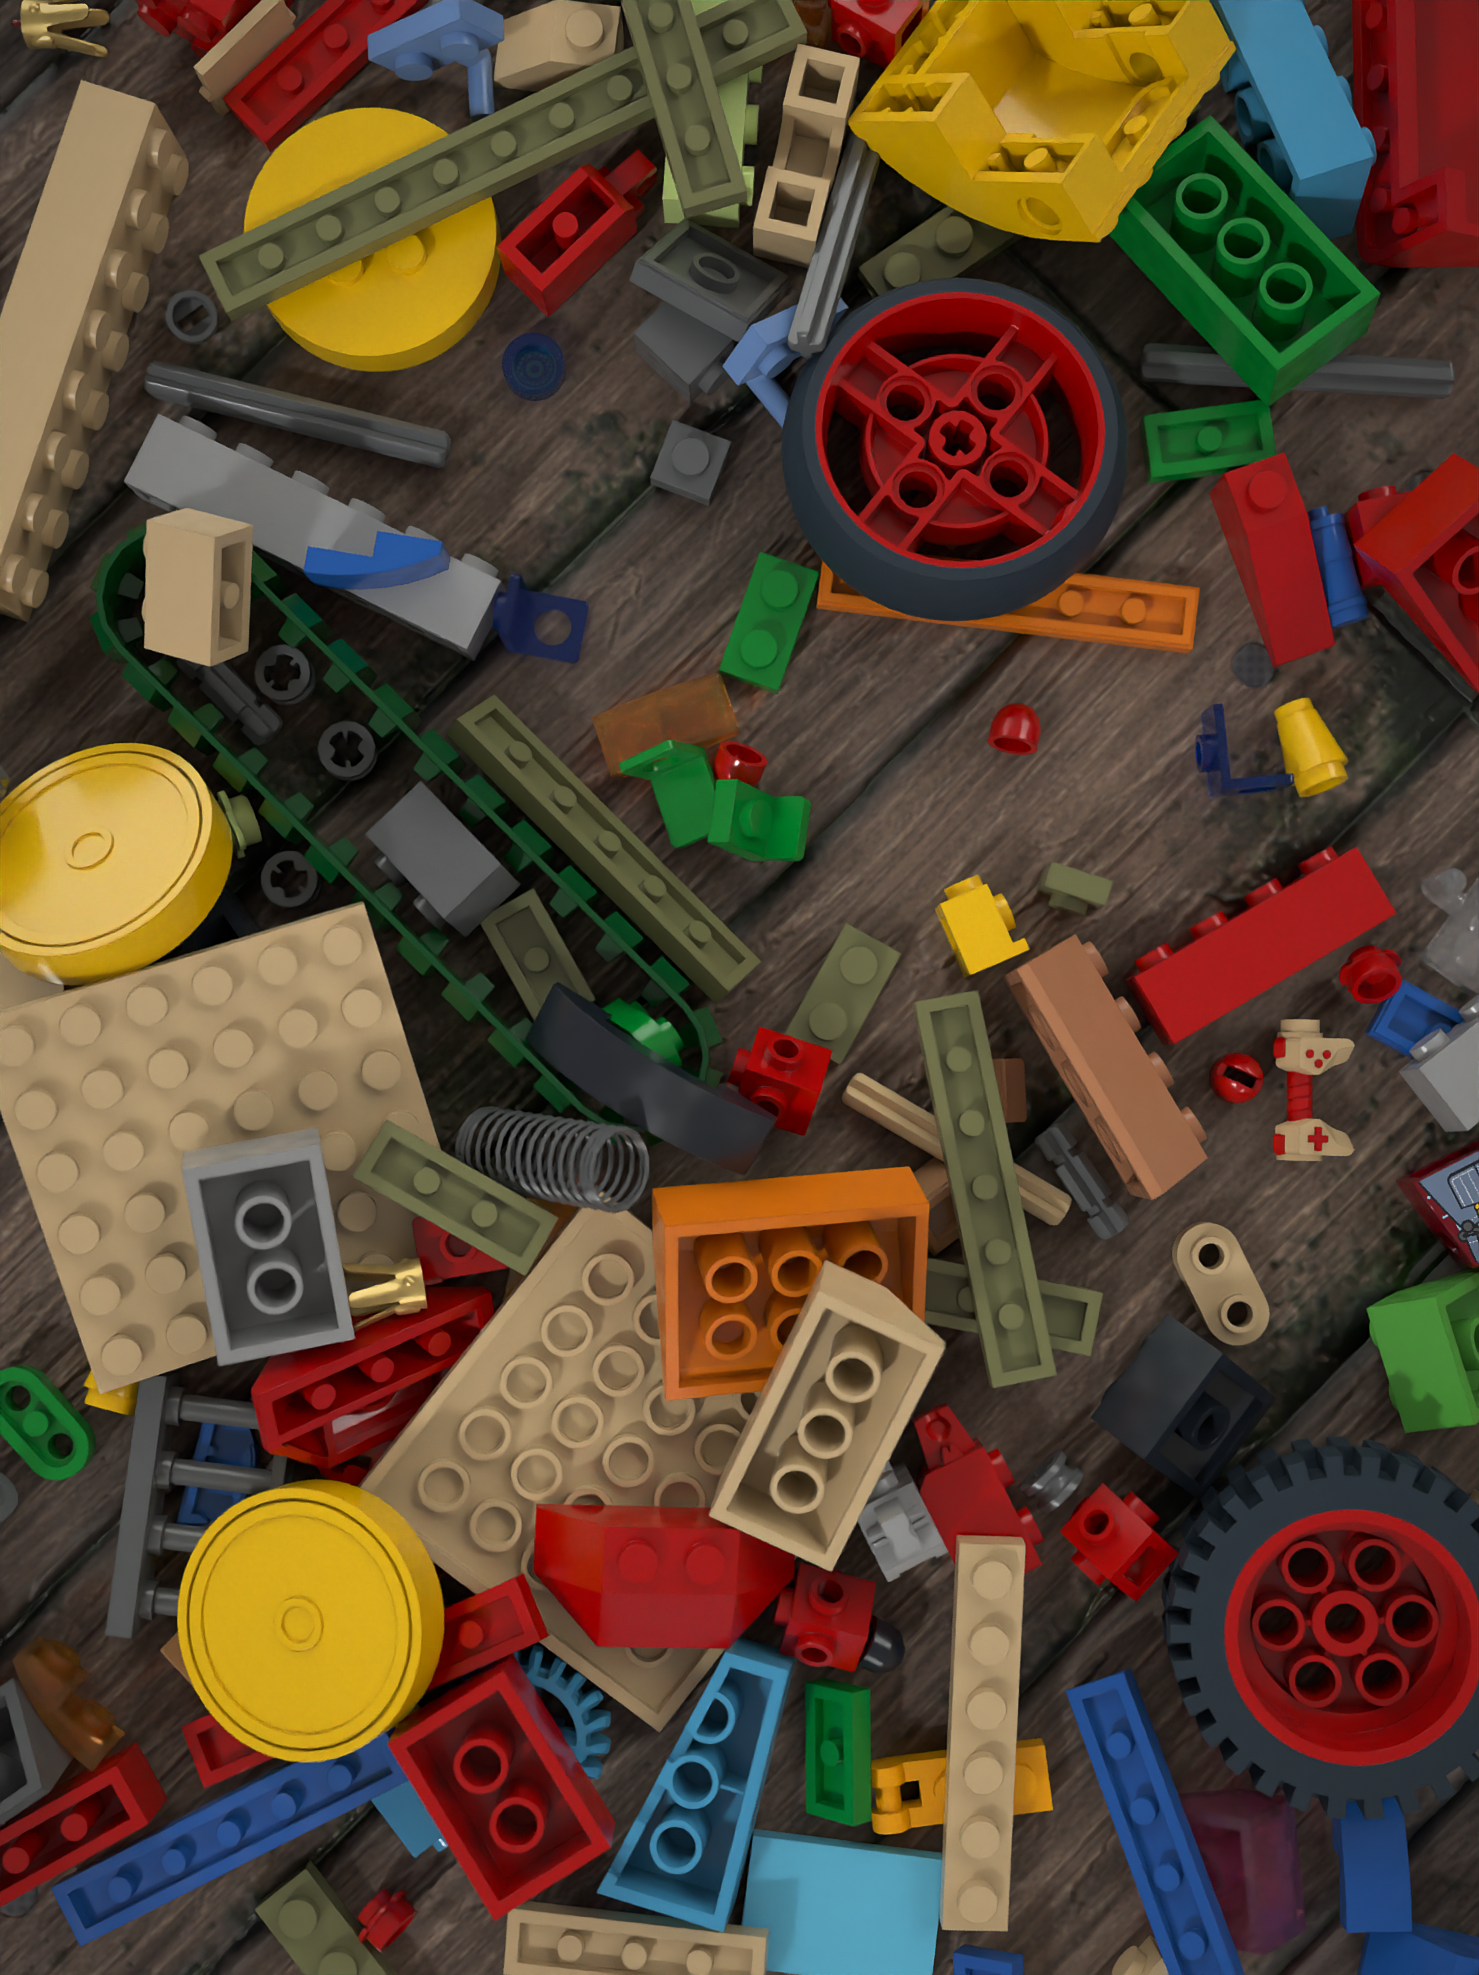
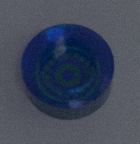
(534, 366)

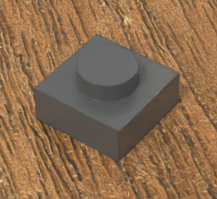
(690, 462)

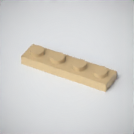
(607, 1942)

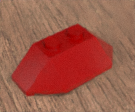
(364, 1390)
(656, 1573)

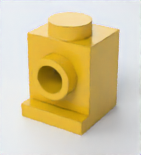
(978, 926)

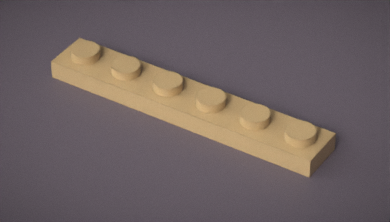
(982, 1732)

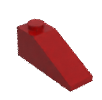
(1275, 557)

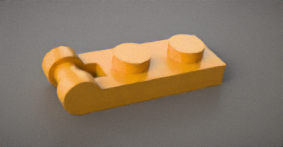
(895, 1816)

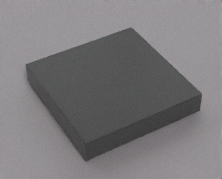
(710, 279)

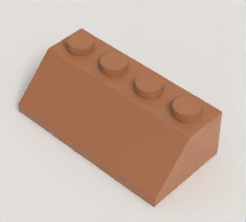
(1107, 1068)

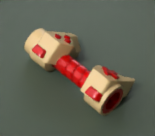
(1302, 1054)

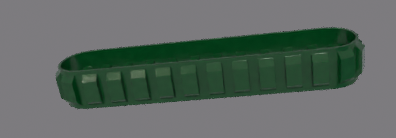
(121, 583)

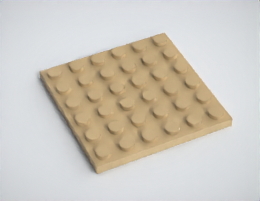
(187, 1058)
(564, 1409)

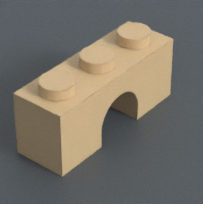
(806, 156)

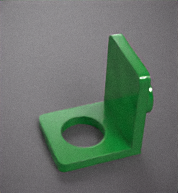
(681, 786)

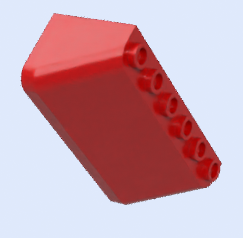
(1422, 106)

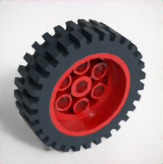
(1239, 1680)

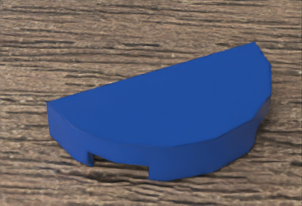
(223, 1446)

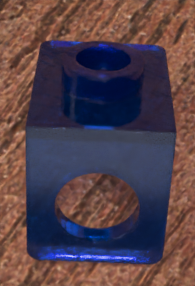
(516, 619)
(1213, 758)

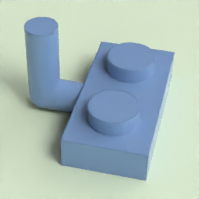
(440, 36)
(765, 354)

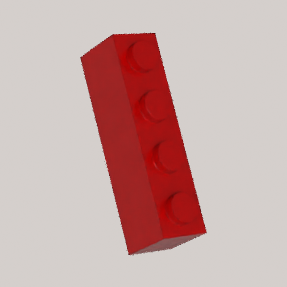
(1260, 945)
(77, 1821)

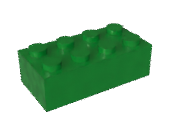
(1244, 263)

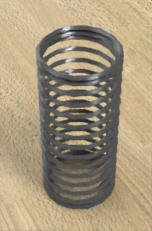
(586, 1168)

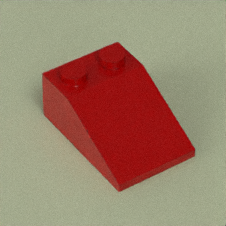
(1430, 561)

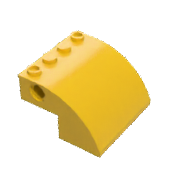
(1042, 106)

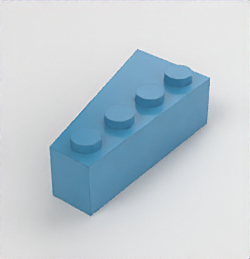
(1296, 110)
(703, 1809)

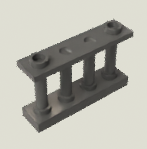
(154, 1470)

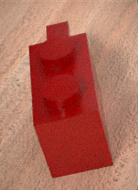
(576, 230)
(968, 1485)

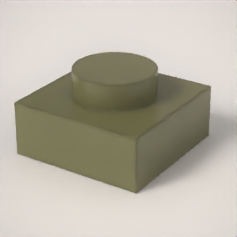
(1073, 889)

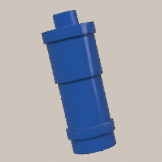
(1336, 567)

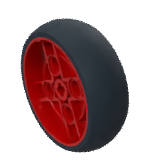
(861, 379)

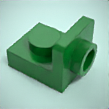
(758, 823)

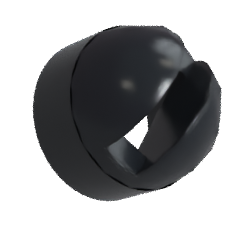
(883, 1647)

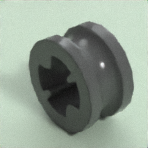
(272, 661)
(329, 755)
(282, 896)
(1051, 1482)

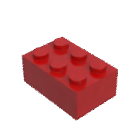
(503, 1786)

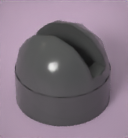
(183, 307)

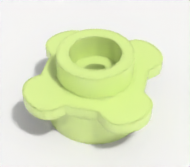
(242, 822)

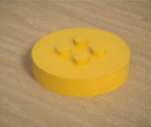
(402, 299)
(108, 862)
(310, 1620)

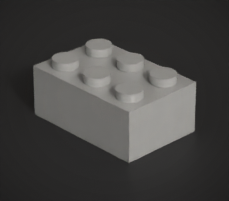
(267, 1246)

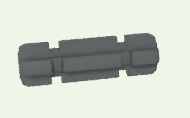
(235, 699)
(1082, 1181)

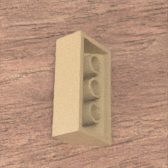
(827, 1417)

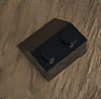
(1183, 1406)

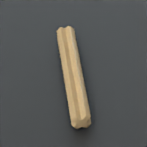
(921, 1130)

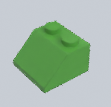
(1431, 1351)

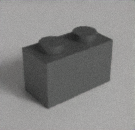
(442, 860)

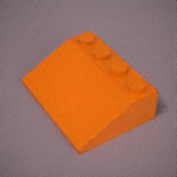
(747, 1252)

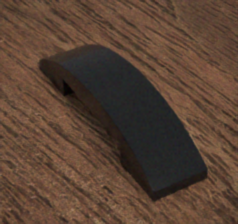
(646, 1086)

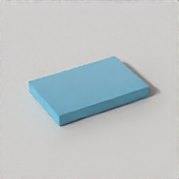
(843, 1905)

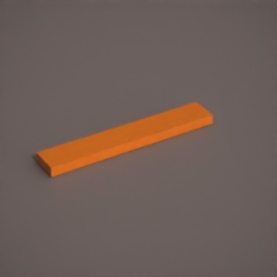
(1079, 609)

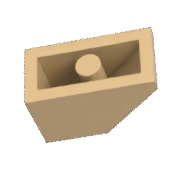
(556, 43)

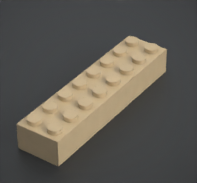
(71, 318)

